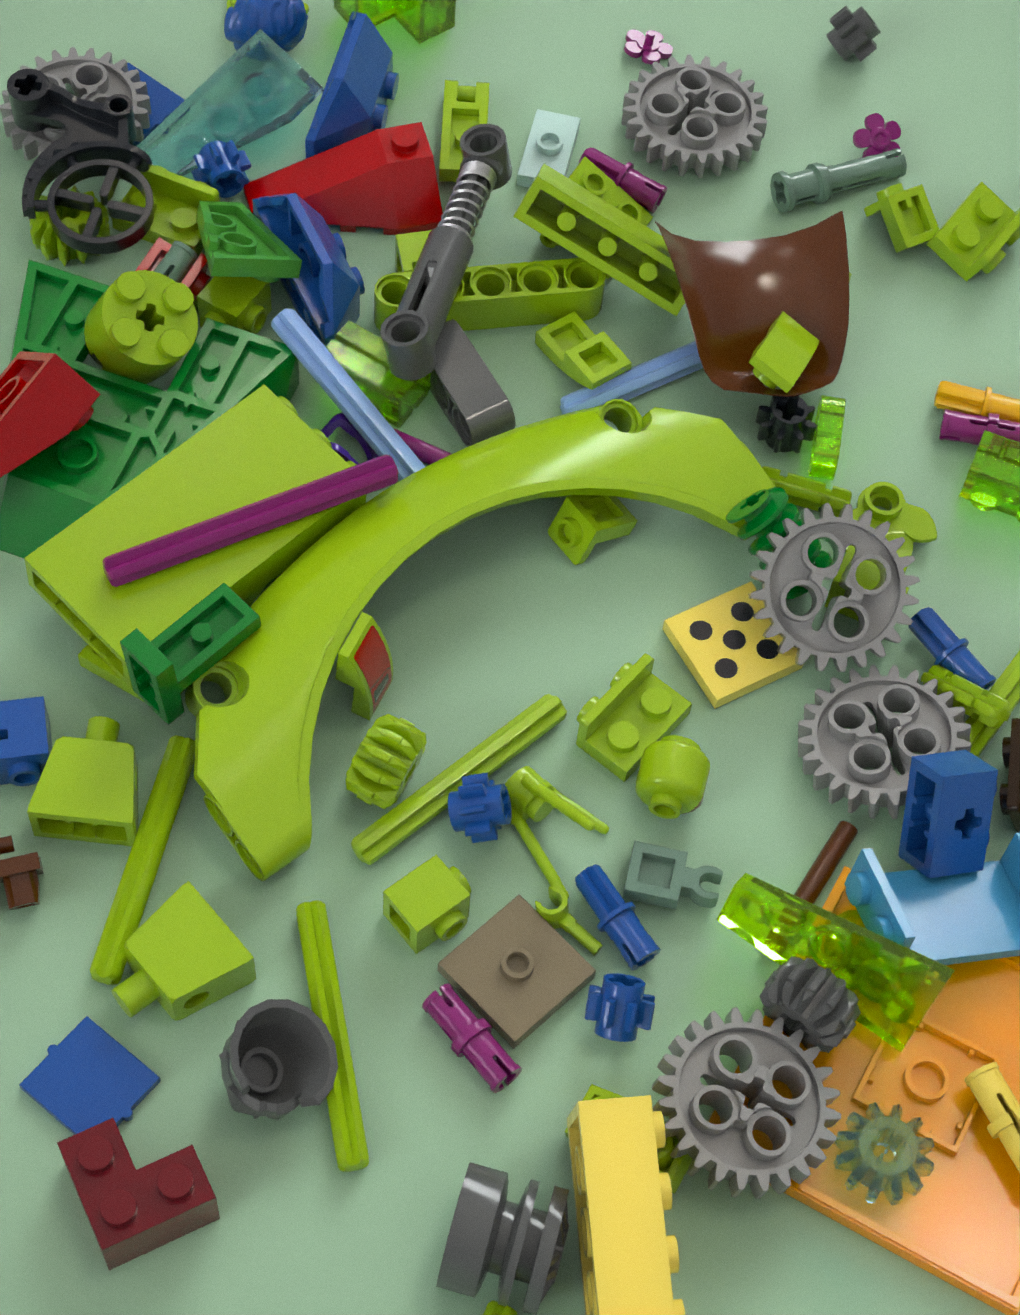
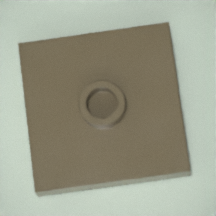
(516, 971)

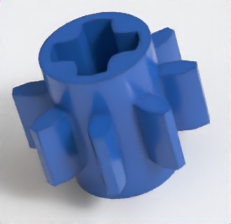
(222, 167)
(479, 807)
(620, 1007)

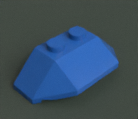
(355, 88)
(326, 287)

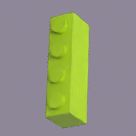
(601, 237)

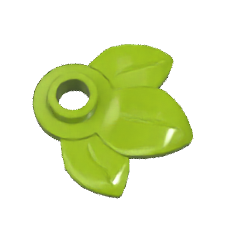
(905, 519)

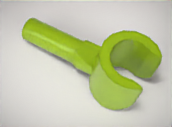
(563, 919)

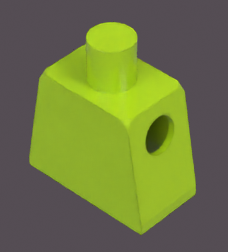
(88, 788)
(183, 959)

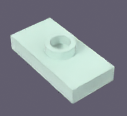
(550, 143)

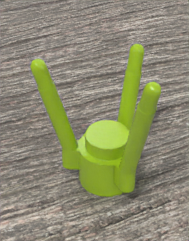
(535, 799)

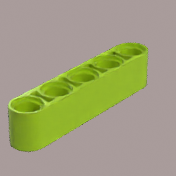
(509, 294)

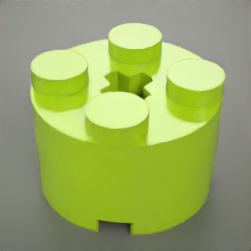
(142, 325)

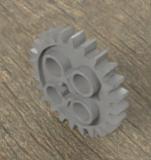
(90, 80)
(694, 116)
(876, 608)
(838, 754)
(729, 1147)

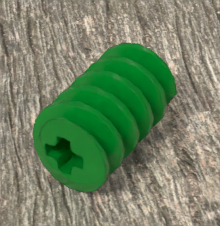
(764, 514)

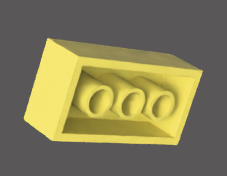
(622, 1207)

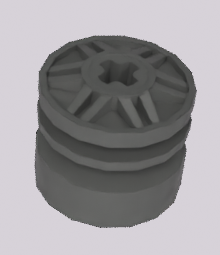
(503, 1238)

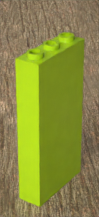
(230, 463)

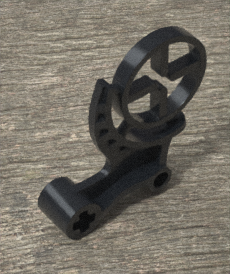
(93, 146)

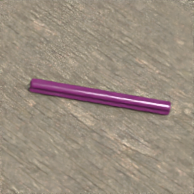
(249, 520)

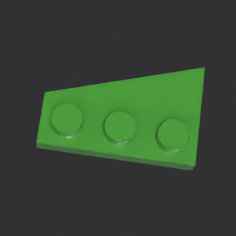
(242, 244)

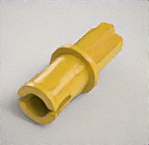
(976, 401)

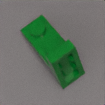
(186, 649)

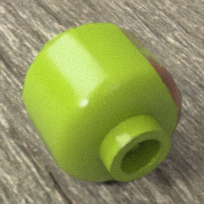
(672, 776)

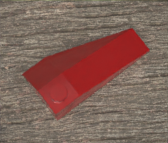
(367, 182)
(39, 406)

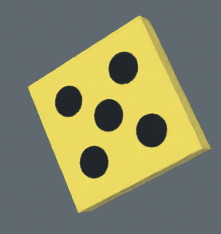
(727, 646)

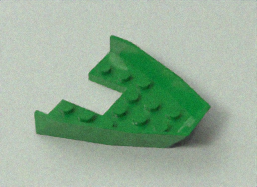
(130, 420)

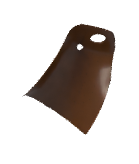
(743, 287)

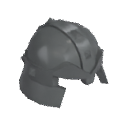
(278, 1060)

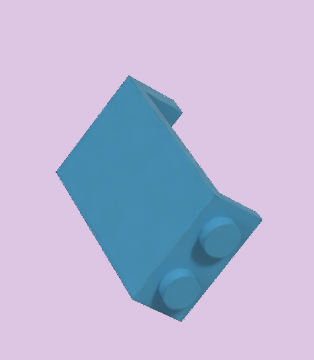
(944, 916)

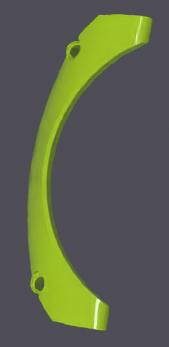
(260, 739)

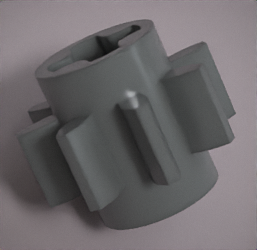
(853, 33)

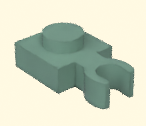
(660, 875)

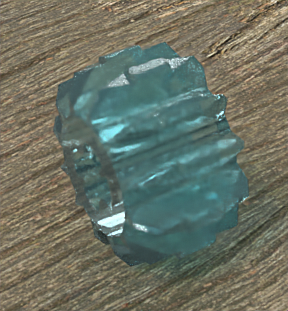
(895, 1135)

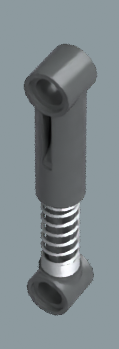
(415, 327)

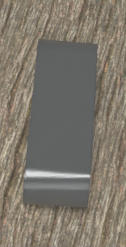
(468, 389)

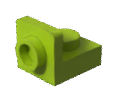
(905, 215)
(589, 521)

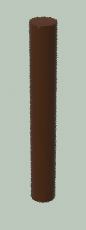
(826, 862)

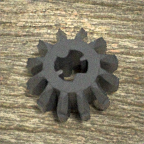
(811, 1001)

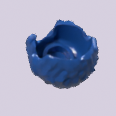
(280, 19)

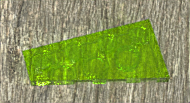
(890, 980)

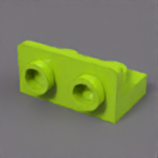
(175, 207)
(976, 233)
(629, 717)

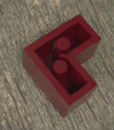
(132, 1207)

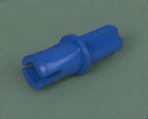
(948, 648)
(616, 917)

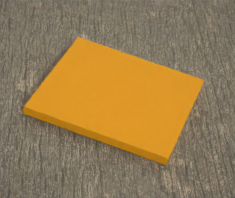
(969, 1206)

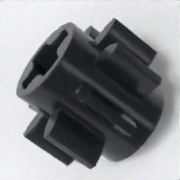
(786, 423)

